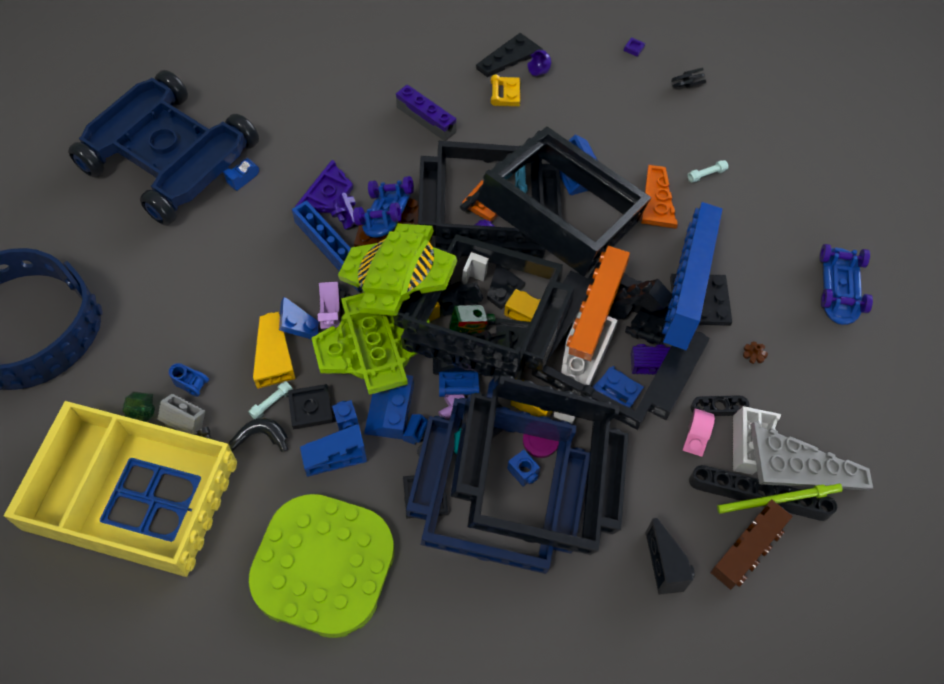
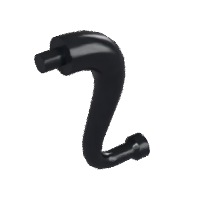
(260, 425)

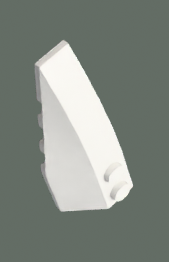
(584, 370)

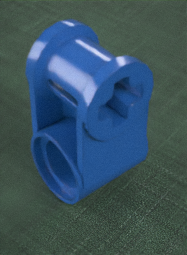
(190, 381)

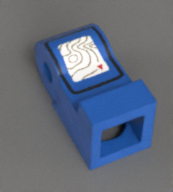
(241, 174)

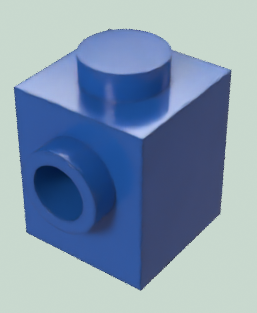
(345, 414)

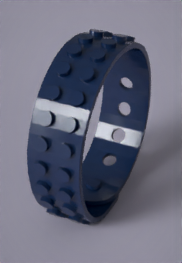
(72, 343)

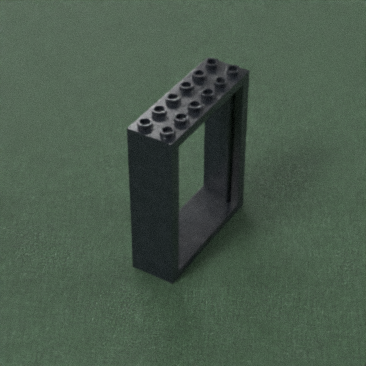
(544, 225)

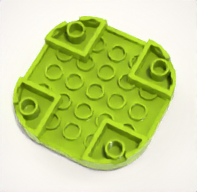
(322, 565)

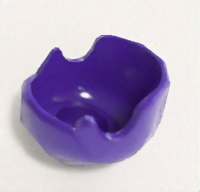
(540, 63)

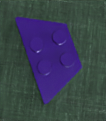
(327, 188)

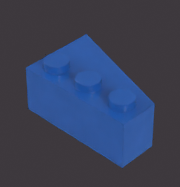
(334, 451)

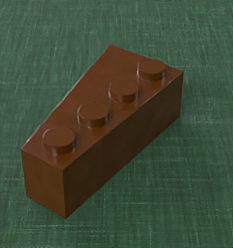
(751, 545)

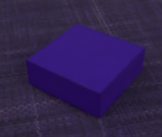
(634, 47)

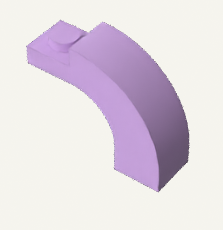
(329, 305)

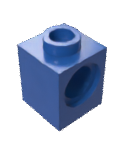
(523, 460)

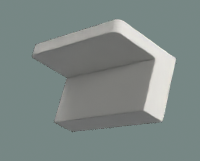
(475, 267)

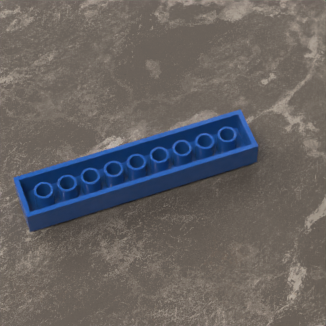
(692, 276)

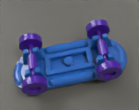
(386, 209)
(842, 284)

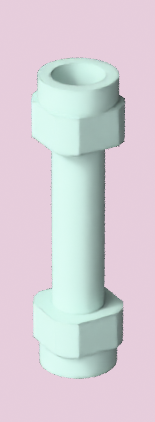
(719, 167)
(257, 411)

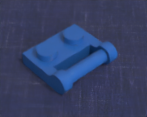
(458, 383)
(620, 386)

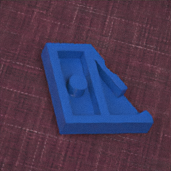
(296, 321)

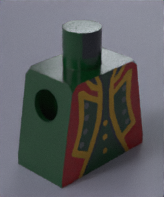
(470, 319)

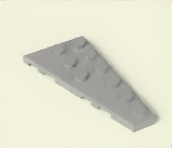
(797, 463)

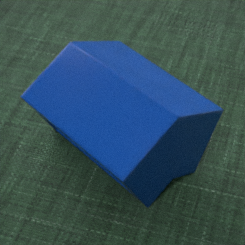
(409, 434)

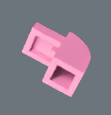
(699, 432)

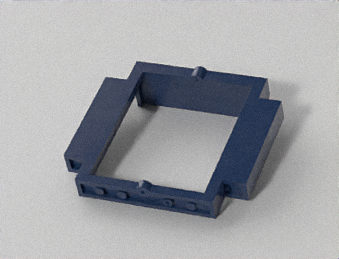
(564, 497)

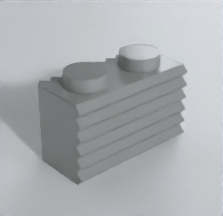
(180, 414)

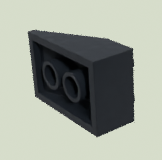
(668, 560)

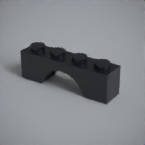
(649, 294)

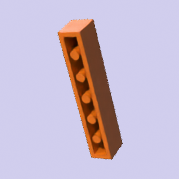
(598, 304)

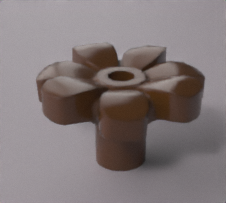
(755, 352)

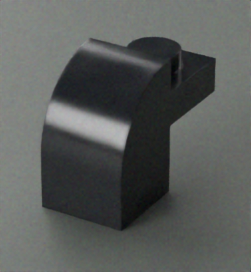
(459, 295)

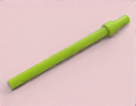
(818, 491)

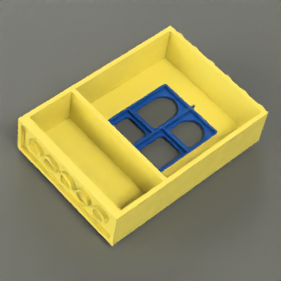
(84, 472)

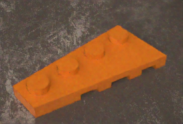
(660, 208)

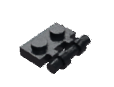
(647, 327)

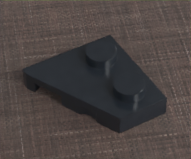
(503, 286)

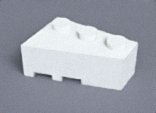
(743, 448)

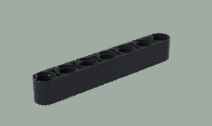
(751, 485)

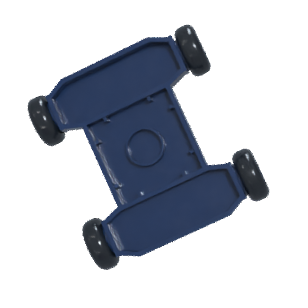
(163, 143)

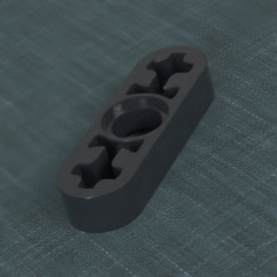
(726, 400)

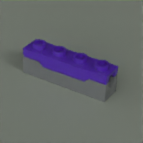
(426, 112)

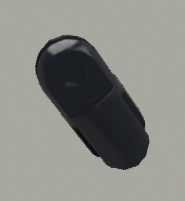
(688, 79)

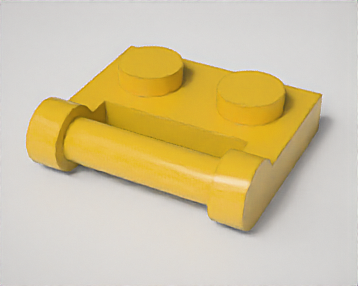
(511, 91)

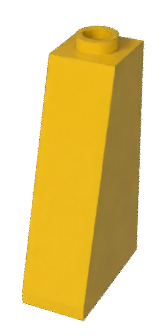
(272, 353)

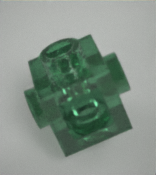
(139, 406)

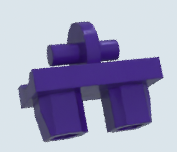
(343, 210)

